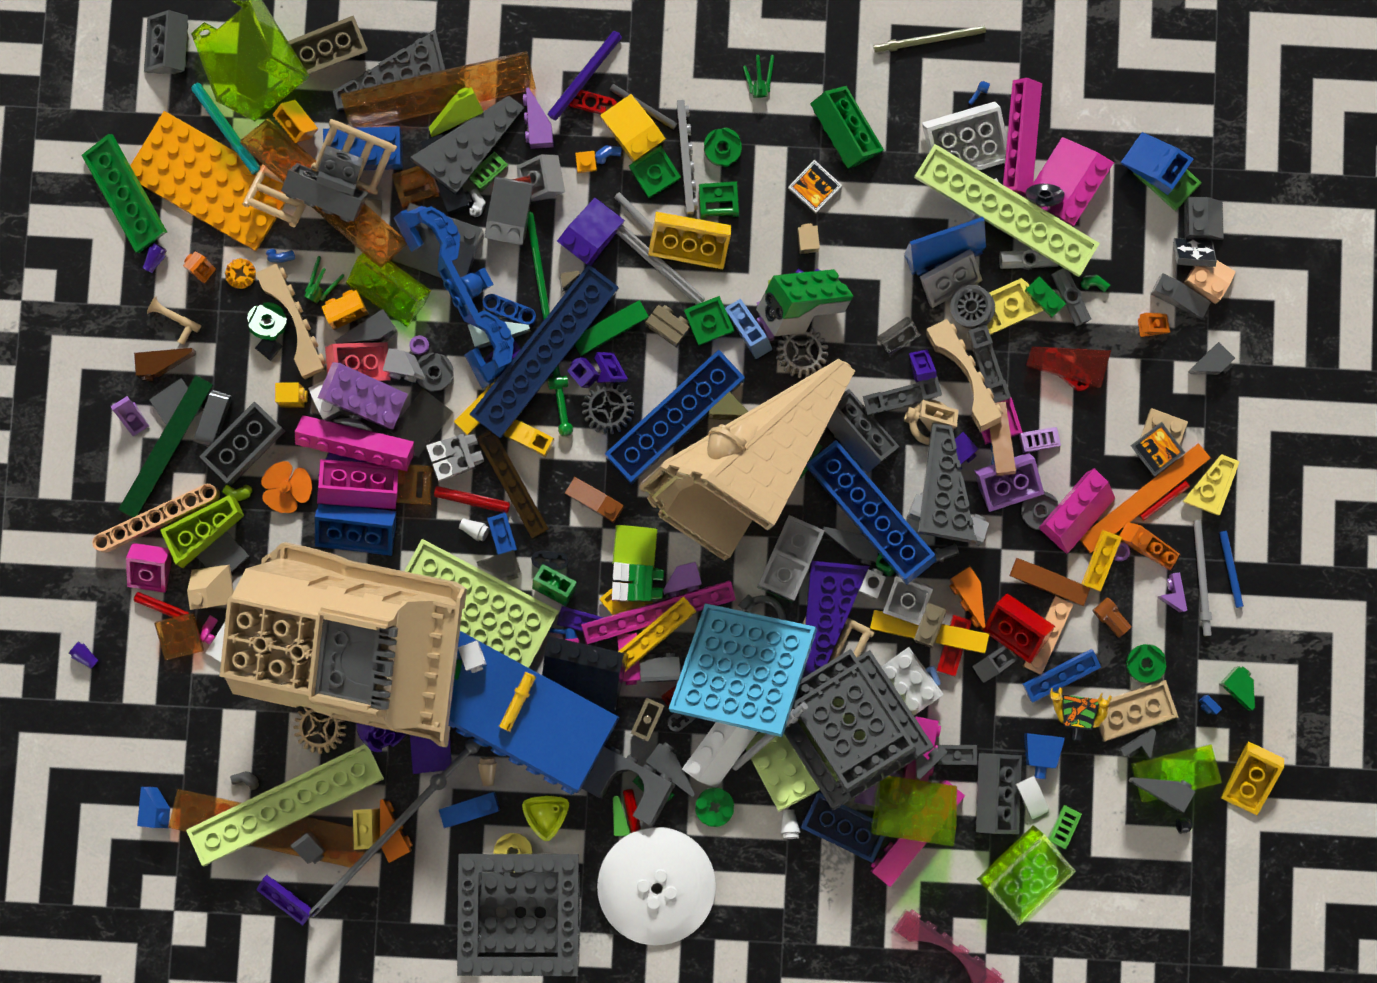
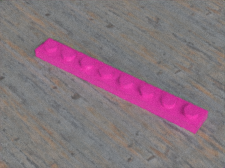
(647, 614)

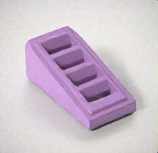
(1024, 441)

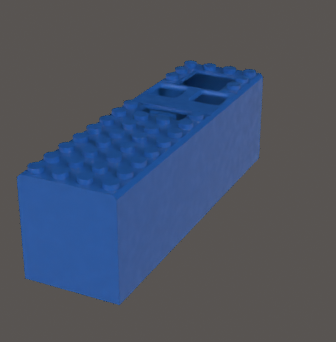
(553, 732)

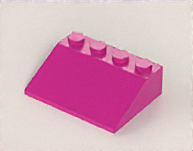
(1077, 173)

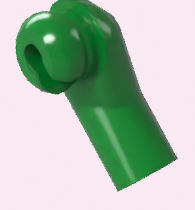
(1094, 280)

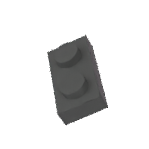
(959, 755)

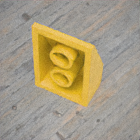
(632, 128)
(1253, 778)

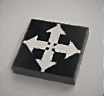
(1194, 252)

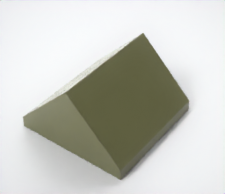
(727, 409)

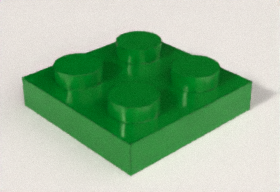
(654, 172)
(709, 320)

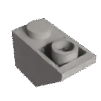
(402, 364)

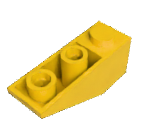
(530, 438)

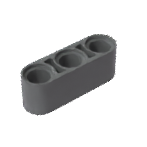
(212, 418)

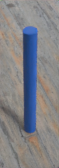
(1231, 569)

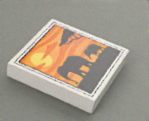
(815, 186)

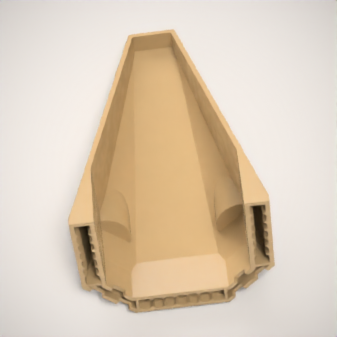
(748, 465)

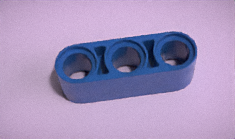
(503, 303)

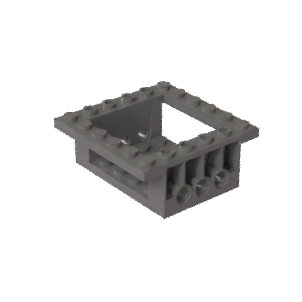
(879, 711)
(538, 881)

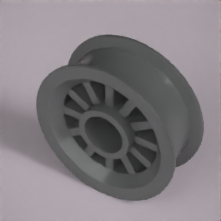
(956, 306)

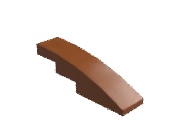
(1049, 582)

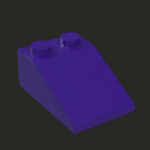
(591, 231)

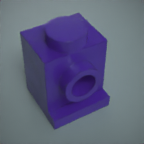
(576, 371)

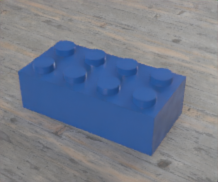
(389, 134)

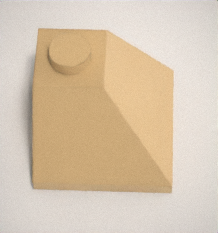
(210, 587)

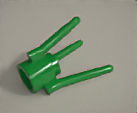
(759, 88)
(314, 292)

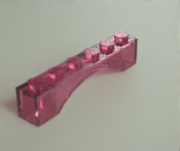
(914, 929)

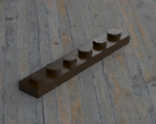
(512, 484)

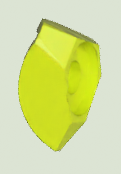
(545, 815)

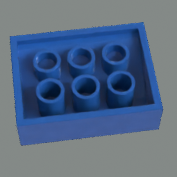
(945, 245)

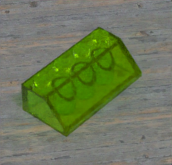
(388, 288)

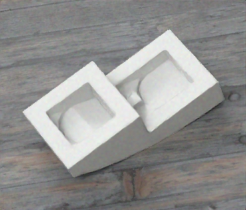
(1032, 797)

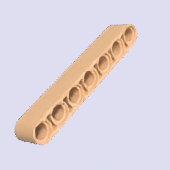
(146, 518)

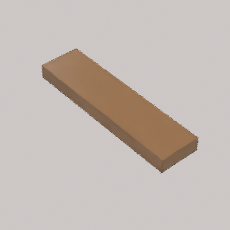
(1002, 445)

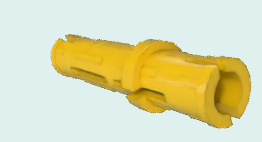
(516, 704)

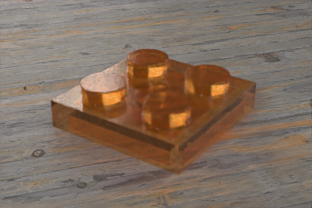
(179, 636)

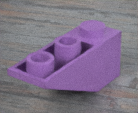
(540, 128)

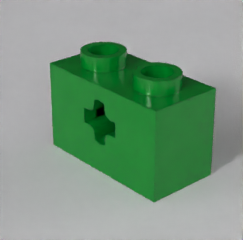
(554, 585)

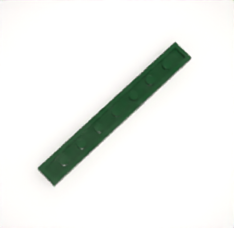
(165, 446)

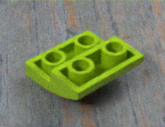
(634, 545)

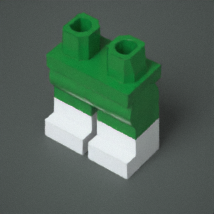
(642, 583)

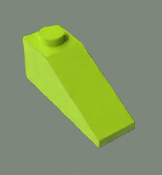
(458, 110)

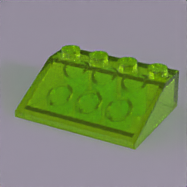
(915, 810)
(1026, 875)

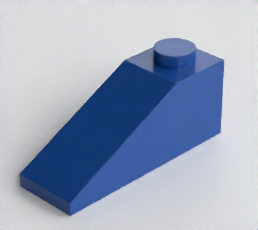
(469, 810)

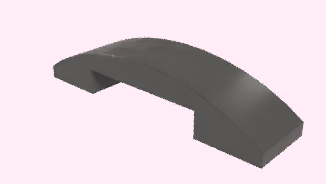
(987, 363)
(902, 396)

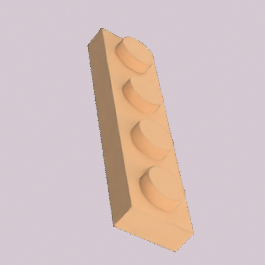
(1057, 616)

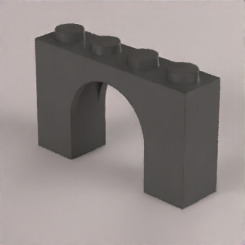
(656, 787)

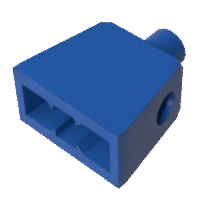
(1042, 752)

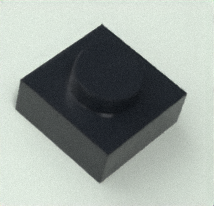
(268, 348)

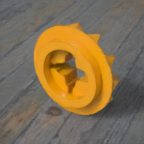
(242, 281)

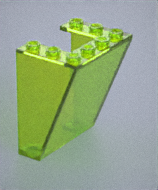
(249, 60)

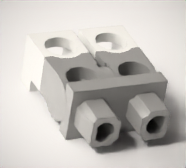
(458, 456)

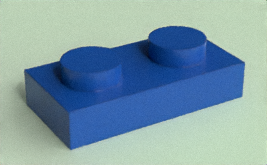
(502, 533)

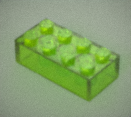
(1192, 765)

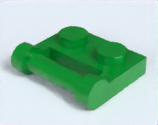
(718, 193)

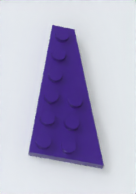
(828, 605)

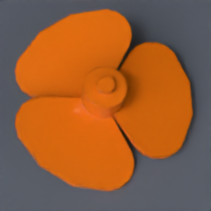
(281, 498)

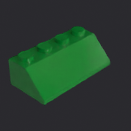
(846, 126)

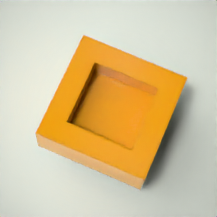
(586, 161)

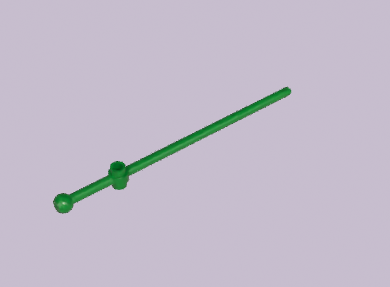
(557, 381)

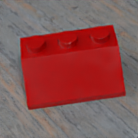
(1018, 628)

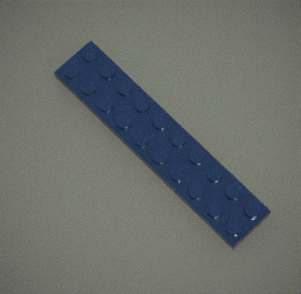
(544, 351)

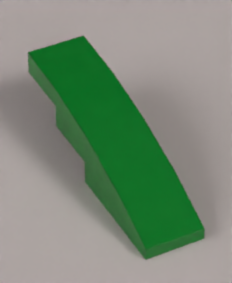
(611, 327)

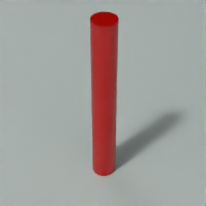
(1163, 501)

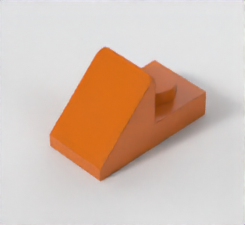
(1153, 324)

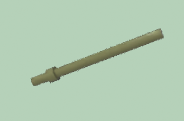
(893, 45)

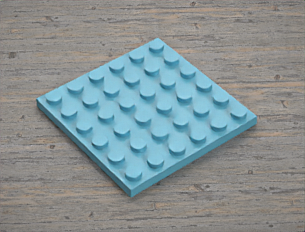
(743, 669)

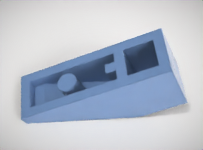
(748, 329)

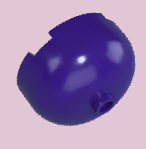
(378, 738)

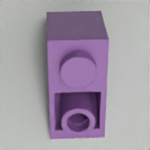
(683, 578)

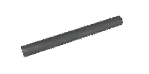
(649, 110)

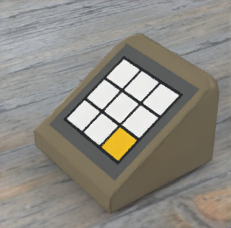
(568, 279)

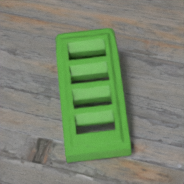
(483, 166)
(620, 824)
(1063, 844)

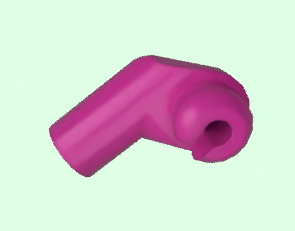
(207, 628)

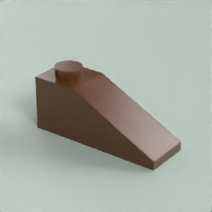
(157, 363)

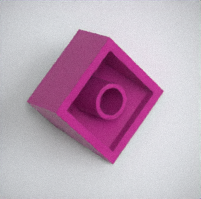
(148, 567)

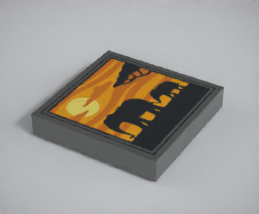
(1157, 449)

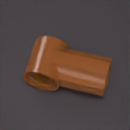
(1109, 613)

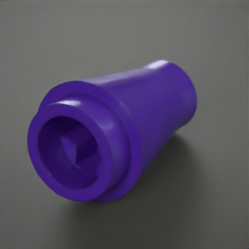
(154, 257)
(83, 655)

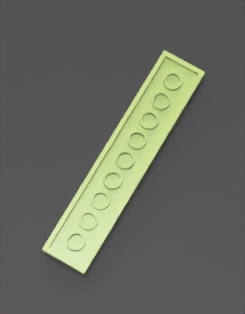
(1007, 210)
(284, 804)

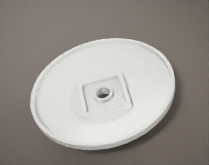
(651, 858)

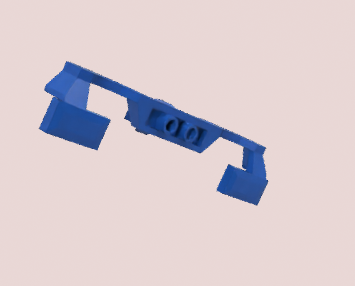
(461, 289)

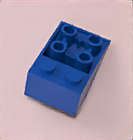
(1157, 162)

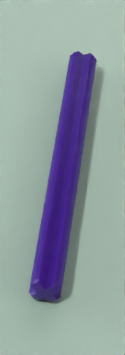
(585, 74)

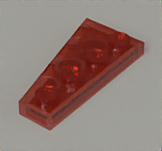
(1074, 364)

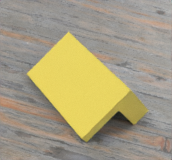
(366, 827)

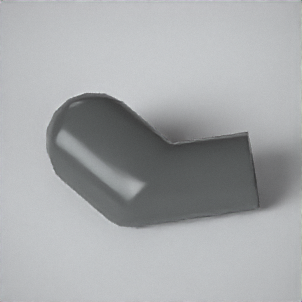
(247, 778)

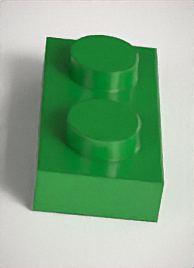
(1045, 297)

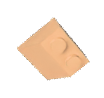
(1210, 281)

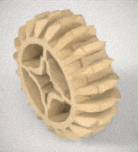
(312, 732)

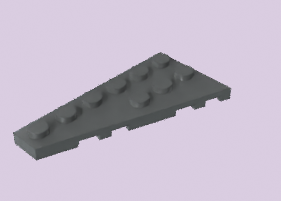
(415, 60)
(461, 151)
(945, 498)

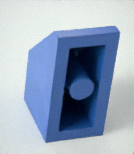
(153, 809)

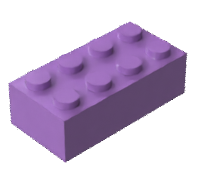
(362, 395)

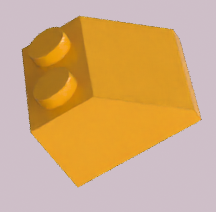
(344, 310)

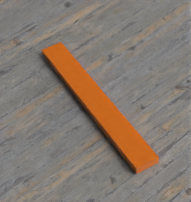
(1146, 495)

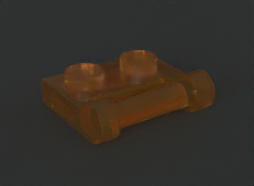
(412, 179)
(408, 485)

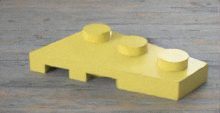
(1214, 486)

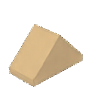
(939, 414)

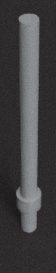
(1205, 615)
(793, 717)

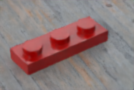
(951, 656)

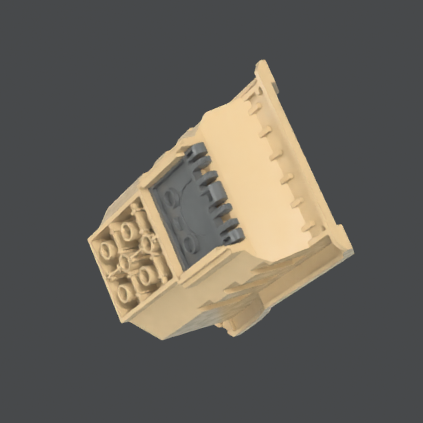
(345, 640)

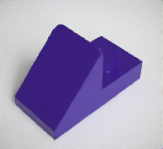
(922, 365)
(610, 368)

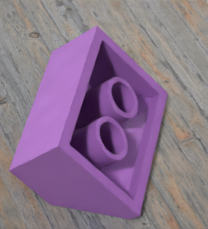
(1012, 488)

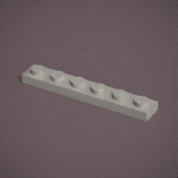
(687, 165)

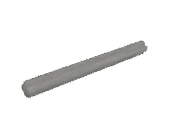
(660, 265)

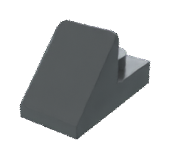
(1144, 742)
(923, 764)

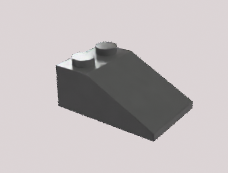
(509, 210)

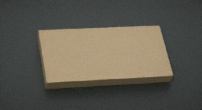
(1138, 710)

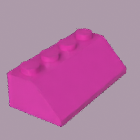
(357, 484)
(1078, 510)

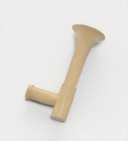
(189, 325)

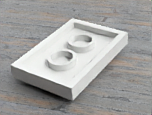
(912, 681)

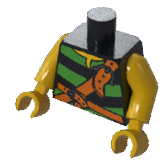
(1080, 712)

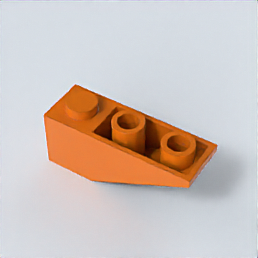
(1149, 545)
(970, 592)
(398, 844)

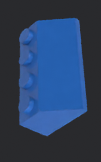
(355, 529)

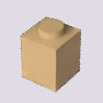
(808, 239)

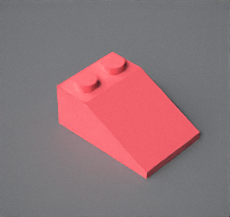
(362, 357)

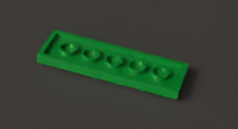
(124, 193)

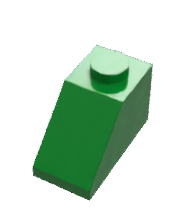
(1240, 686)

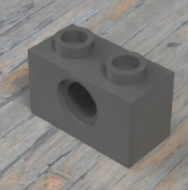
(340, 164)

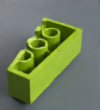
(199, 530)

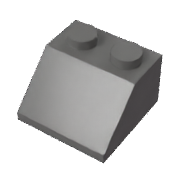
(544, 175)

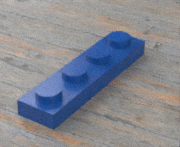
(1061, 675)

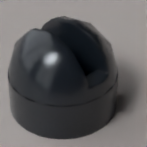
(1183, 825)

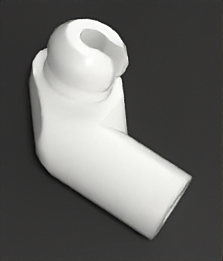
(478, 205)

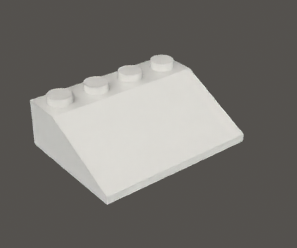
(971, 135)

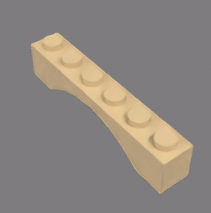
(945, 341)
(306, 357)

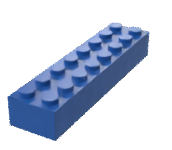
(674, 417)
(871, 512)

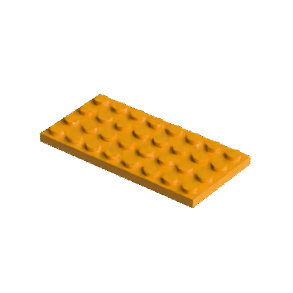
(204, 180)

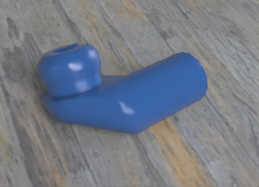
(606, 151)
(281, 257)

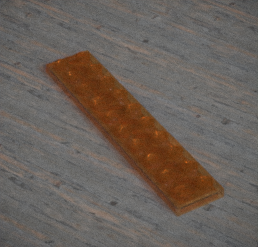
(434, 90)
(366, 232)
(337, 839)

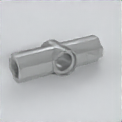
(1016, 259)

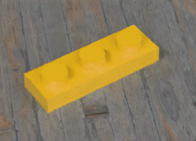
(1101, 560)

